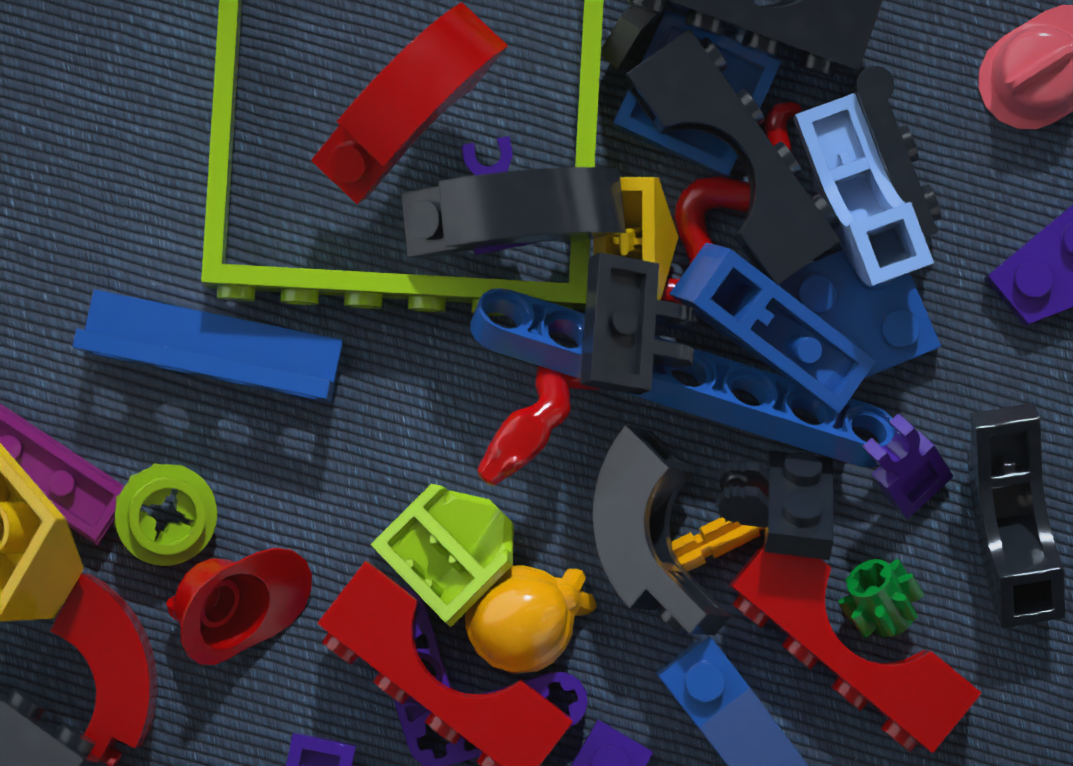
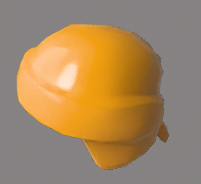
(527, 618)

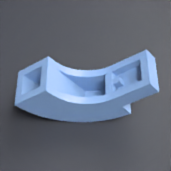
(875, 224)

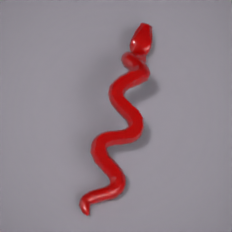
(529, 428)

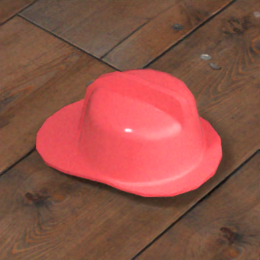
(1030, 71)

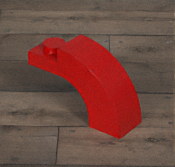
(407, 99)
(121, 663)

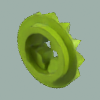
(177, 540)

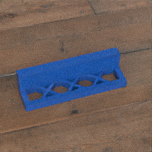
(210, 346)

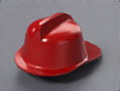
(240, 603)

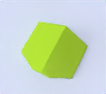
(449, 548)

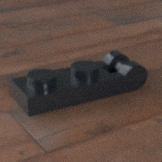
(895, 145)

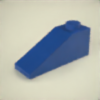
(772, 325)
(726, 708)

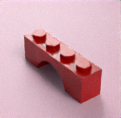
(376, 622)
(915, 695)

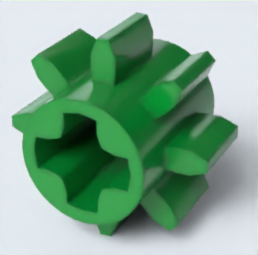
(881, 598)

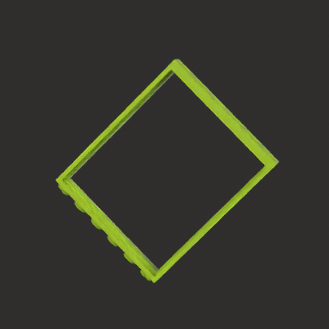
(359, 288)

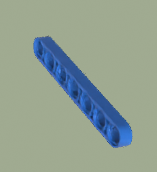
(714, 374)

